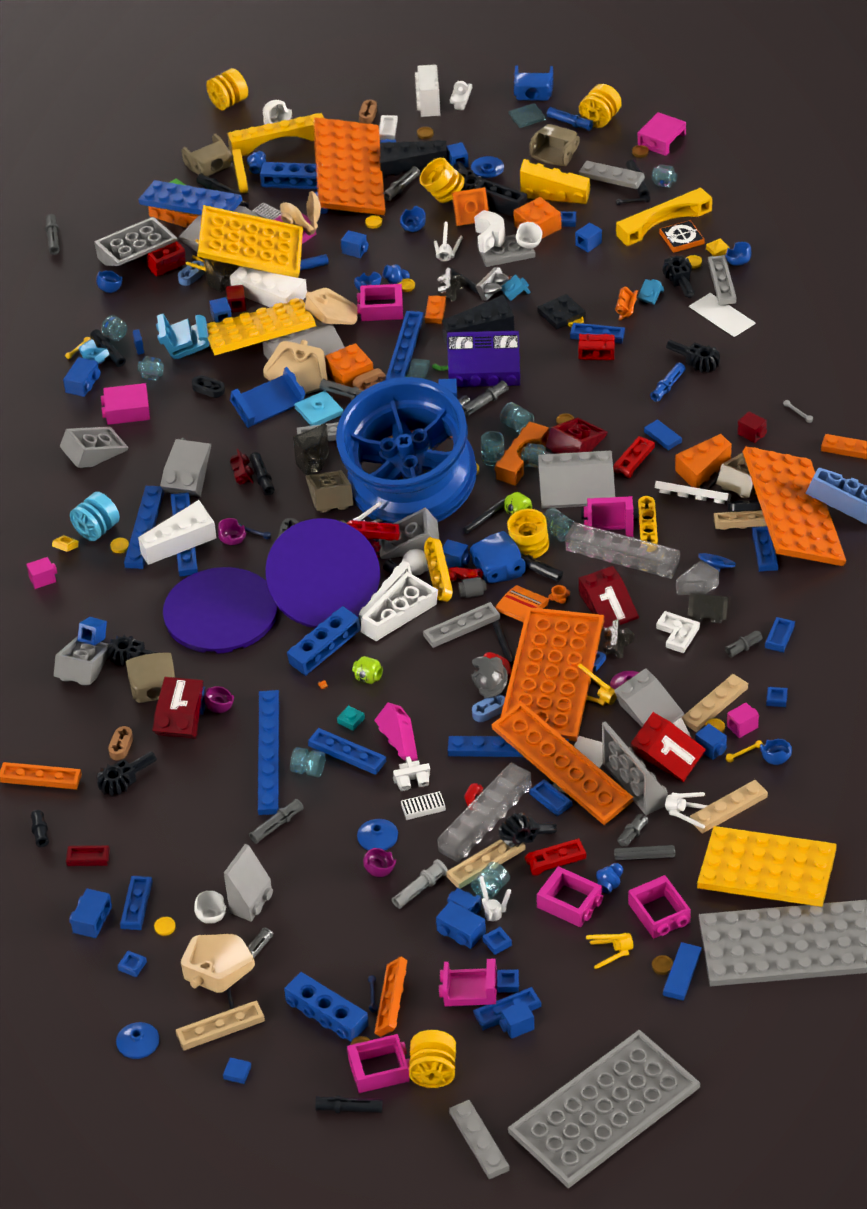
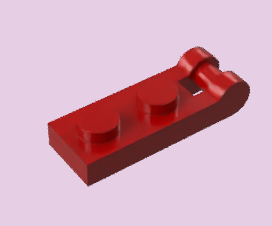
(633, 456)
(376, 530)
(555, 856)

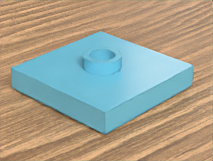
(319, 408)

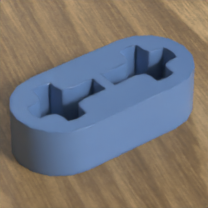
(190, 274)
(488, 708)

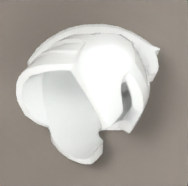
(275, 112)

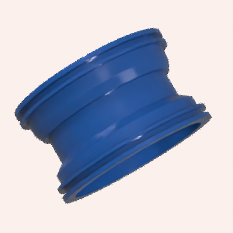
(394, 410)

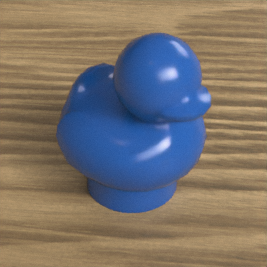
(256, 161)
(394, 274)
(609, 877)

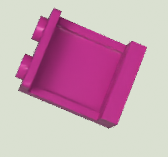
(661, 132)
(610, 513)
(469, 985)

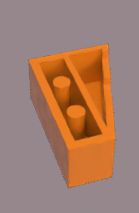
(703, 460)

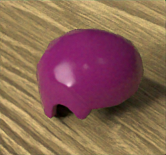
(230, 531)
(218, 699)
(379, 862)

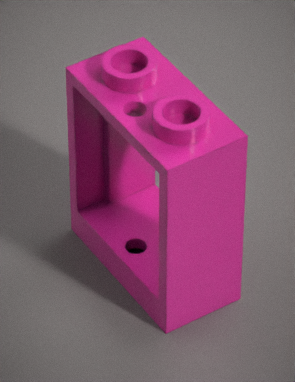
(380, 311)
(659, 887)
(547, 902)
(376, 1048)

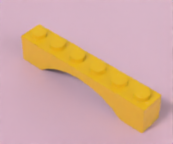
(253, 137)
(688, 205)

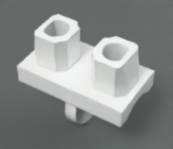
(460, 95)
(411, 771)

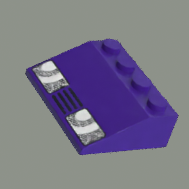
(484, 358)

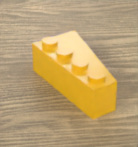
(553, 184)

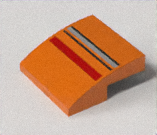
(517, 600)

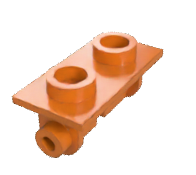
(626, 302)

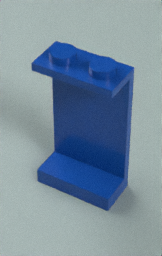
(268, 399)

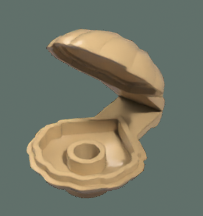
(293, 216)

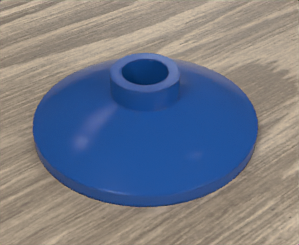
(487, 167)
(716, 561)
(377, 834)
(139, 1046)

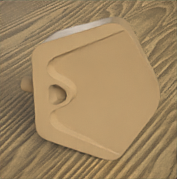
(330, 307)
(302, 360)
(216, 961)

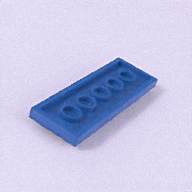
(187, 198)

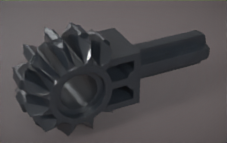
(470, 179)
(679, 270)
(698, 356)
(126, 648)
(122, 774)
(523, 829)

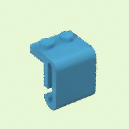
(182, 338)

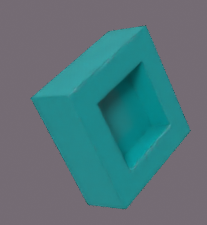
(350, 718)

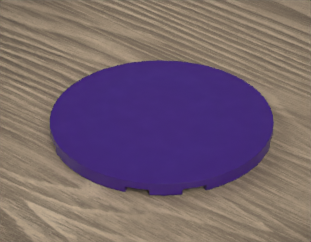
(320, 569)
(219, 610)

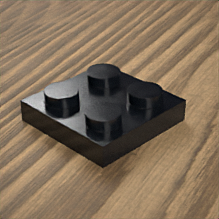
(561, 311)

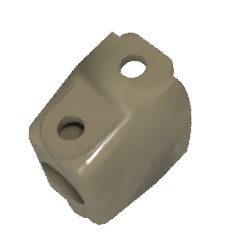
(554, 145)
(209, 158)
(147, 675)

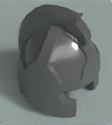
(490, 677)

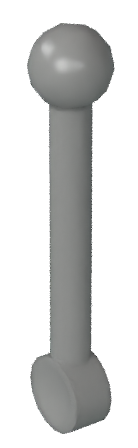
(809, 418)

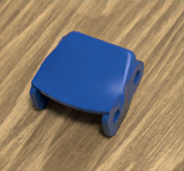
(533, 85)
(497, 558)

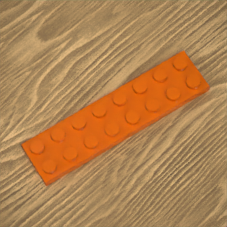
(562, 763)

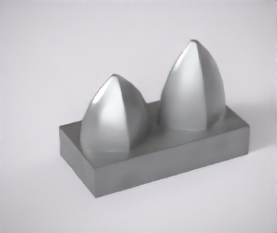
(491, 283)

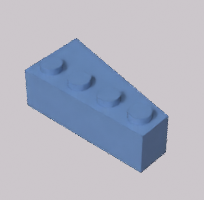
(840, 493)

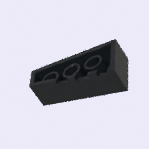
(402, 156)
(489, 316)

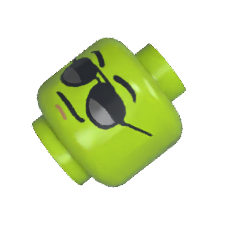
(516, 502)
(367, 670)

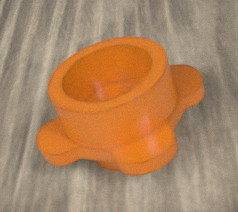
(559, 594)

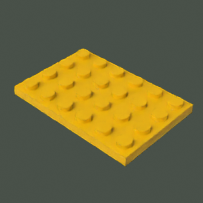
(250, 241)
(259, 326)
(767, 866)

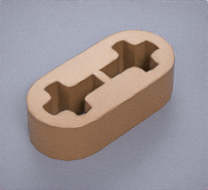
(368, 111)
(369, 379)
(117, 742)

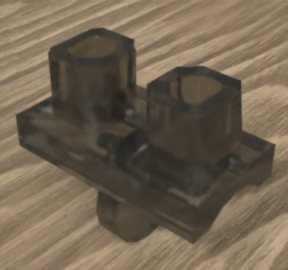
(450, 284)
(619, 639)

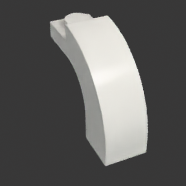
(491, 229)

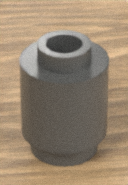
(471, 587)

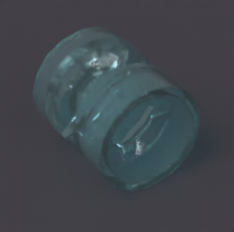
(515, 416)
(492, 447)
(557, 523)
(308, 762)
(495, 879)

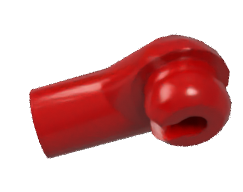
(473, 790)

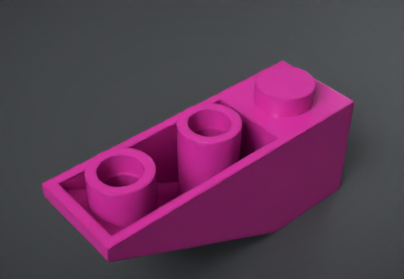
(398, 728)

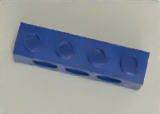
(288, 175)
(323, 640)
(326, 1007)

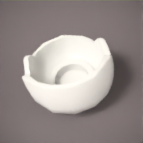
(529, 235)
(416, 560)
(209, 907)

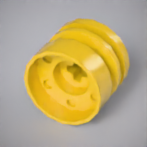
(227, 89)
(600, 105)
(441, 179)
(529, 532)
(432, 1058)

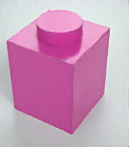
(41, 572)
(742, 720)

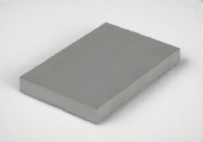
(508, 252)

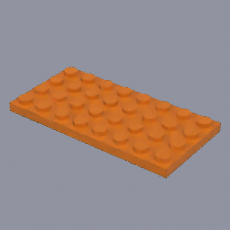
(348, 166)
(795, 520)
(547, 667)

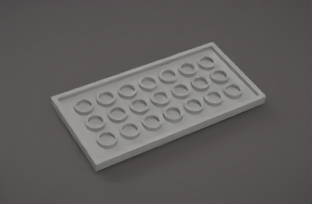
(785, 942)
(603, 1108)

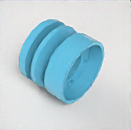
(94, 516)

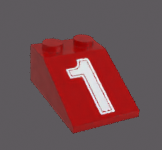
(667, 747)

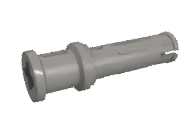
(426, 879)

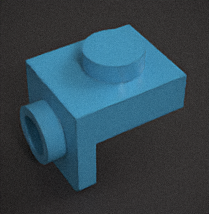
(514, 287)
(650, 291)
(91, 352)

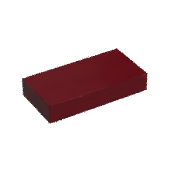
(88, 855)

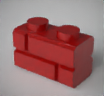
(166, 258)
(596, 347)

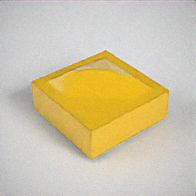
(717, 247)
(65, 543)

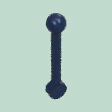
(267, 535)
(372, 1007)

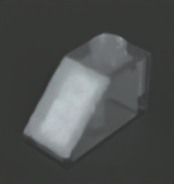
(698, 579)

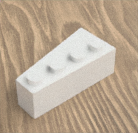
(427, 90)
(268, 287)
(178, 533)
(399, 605)

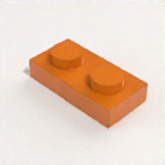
(435, 309)

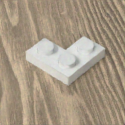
(681, 630)

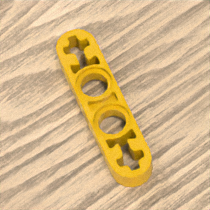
(239, 169)
(650, 523)
(434, 552)

